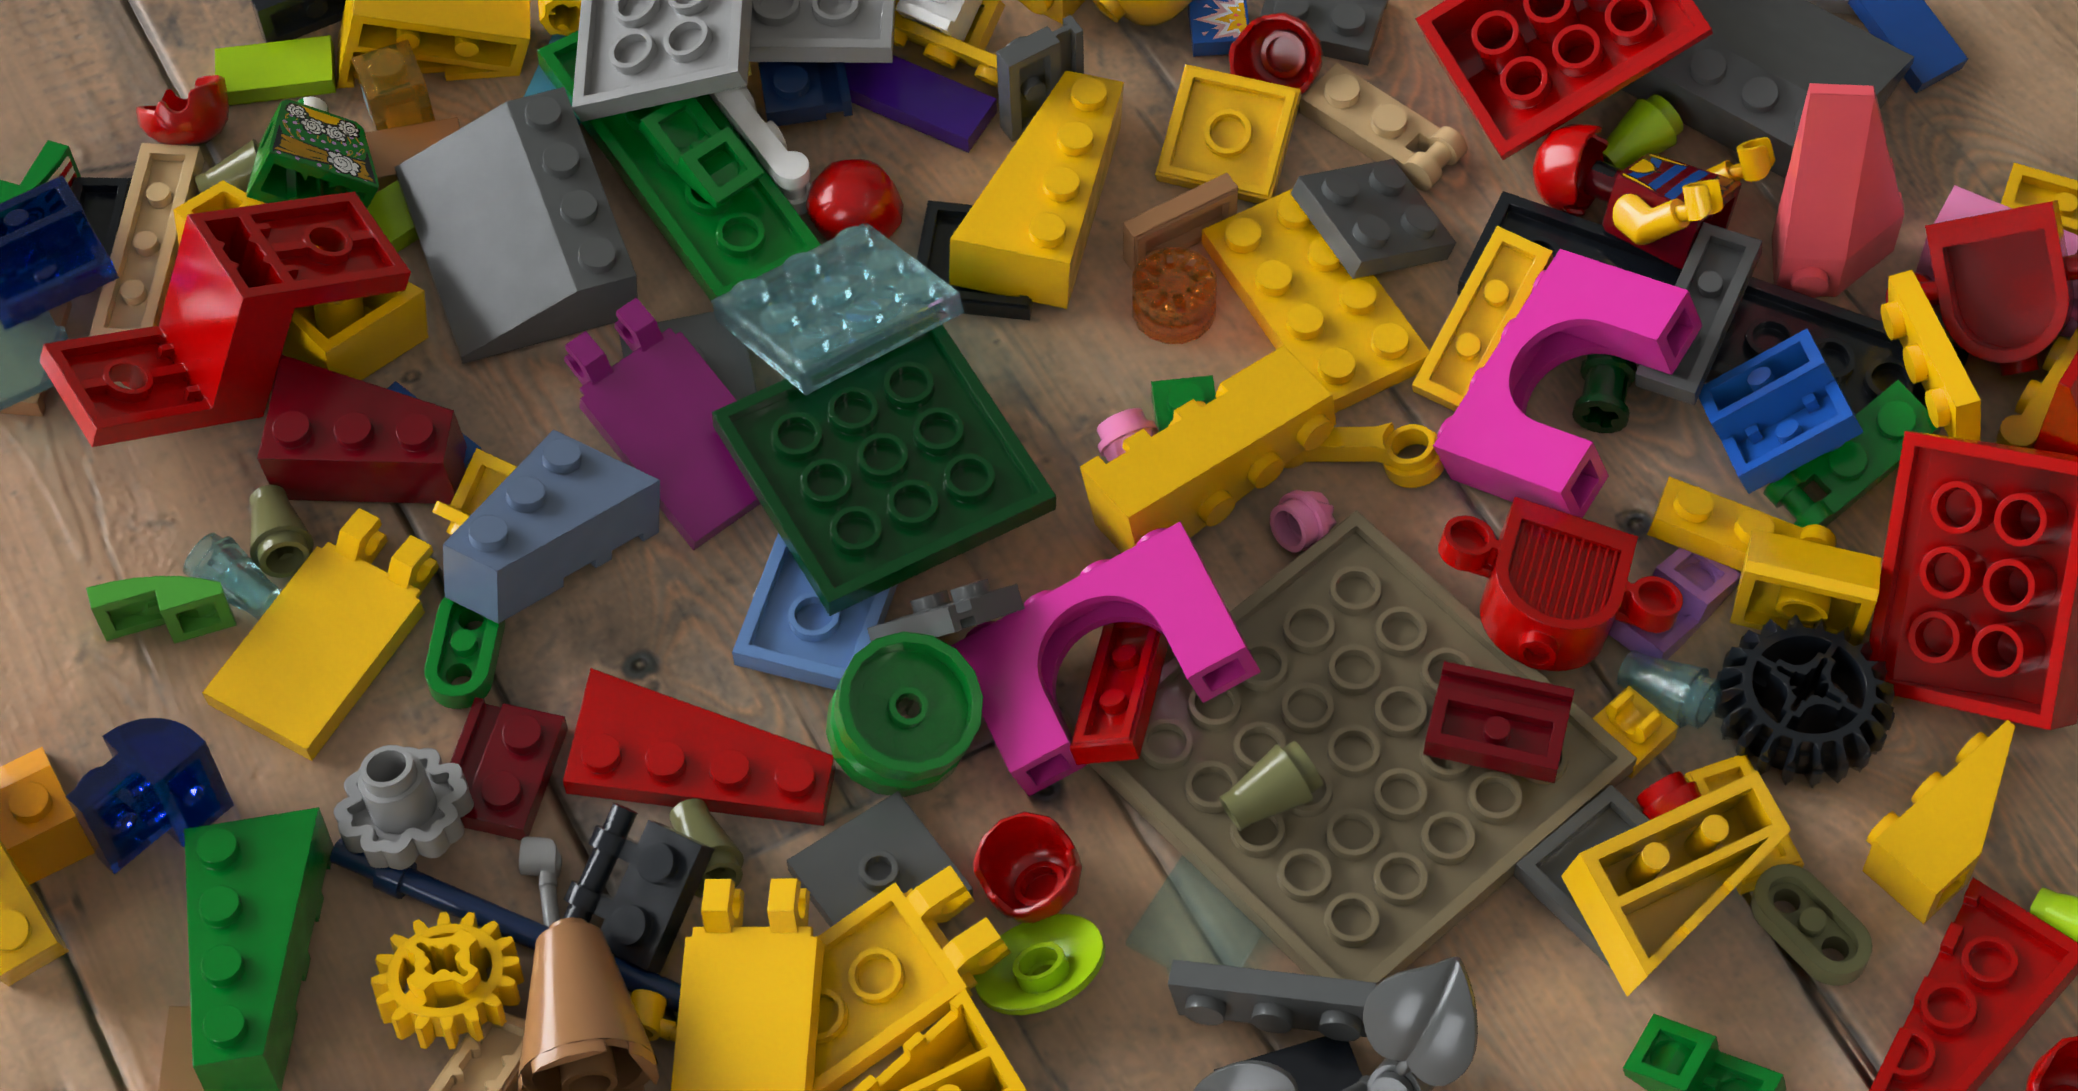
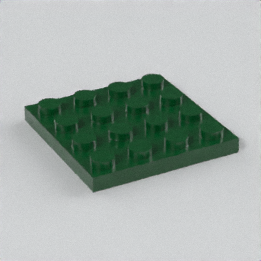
(884, 468)

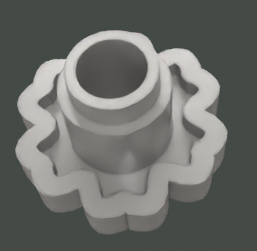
(403, 806)

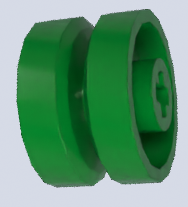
(898, 678)

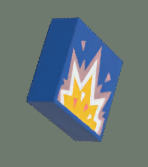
(1216, 25)

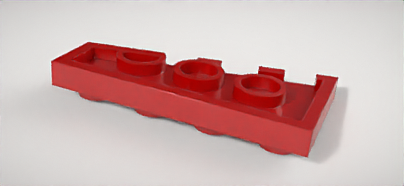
(666, 751)
(1981, 996)

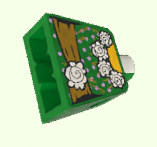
(311, 155)

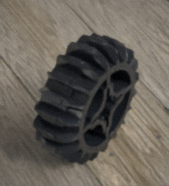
(1825, 729)

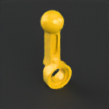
(1380, 445)

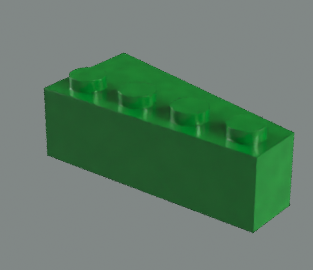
(249, 937)

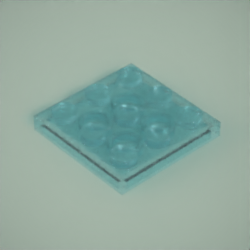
(836, 307)

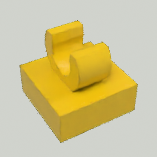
(1637, 726)

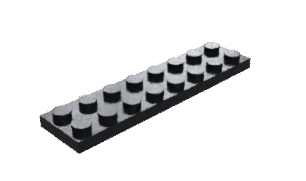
(1768, 314)

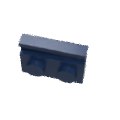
(804, 91)

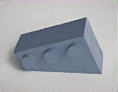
(545, 523)

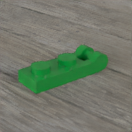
(1858, 463)

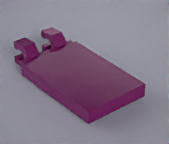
(660, 421)

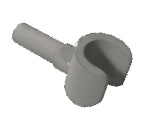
(542, 859)

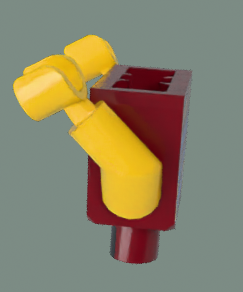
(1664, 201)

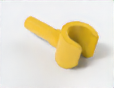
(651, 1011)

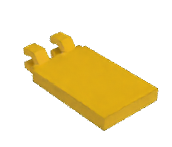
(325, 637)
(895, 974)
(749, 994)

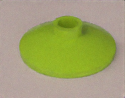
(1045, 966)

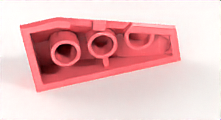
(1838, 196)

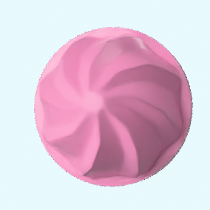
(1118, 428)
(1301, 519)

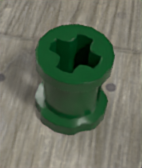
(1604, 393)

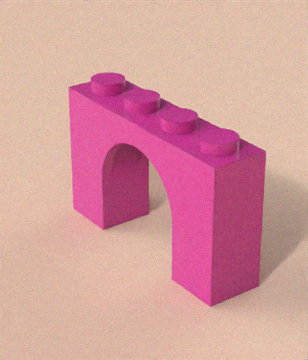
(1572, 312)
(1020, 655)

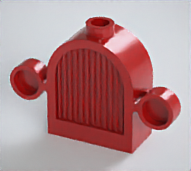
(2002, 283)
(1556, 584)

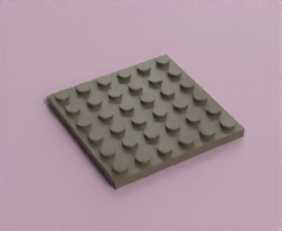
(1394, 836)

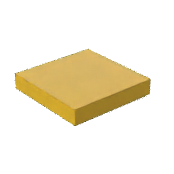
(1231, 128)

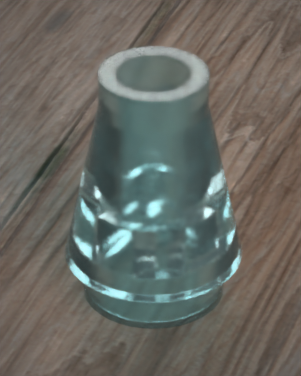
(240, 577)
(1673, 687)

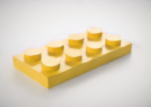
(1309, 303)

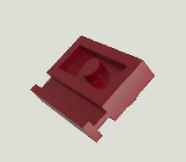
(1498, 722)
(507, 765)

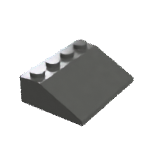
(1758, 69)
(517, 228)

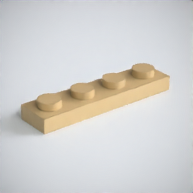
(147, 238)

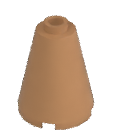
(581, 1017)

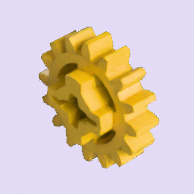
(447, 980)

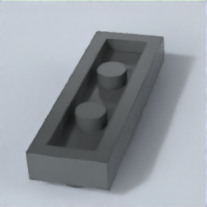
(1716, 279)
(1269, 999)

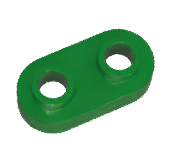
(460, 653)

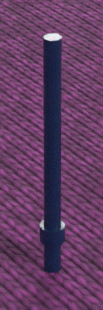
(459, 903)

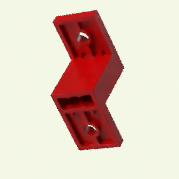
(224, 317)

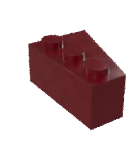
(357, 440)

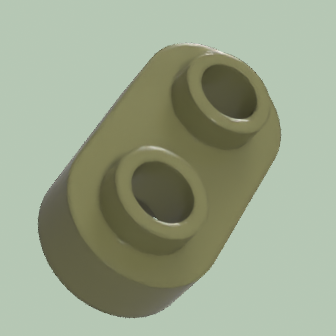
(1814, 926)

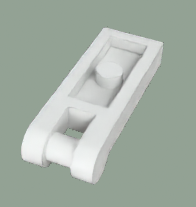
(787, 168)

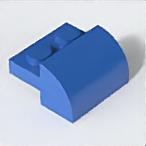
(1779, 411)

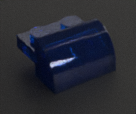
(47, 253)
(152, 785)

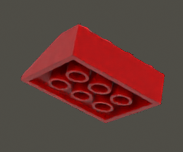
(1547, 61)
(1982, 580)

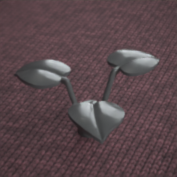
(1414, 1019)

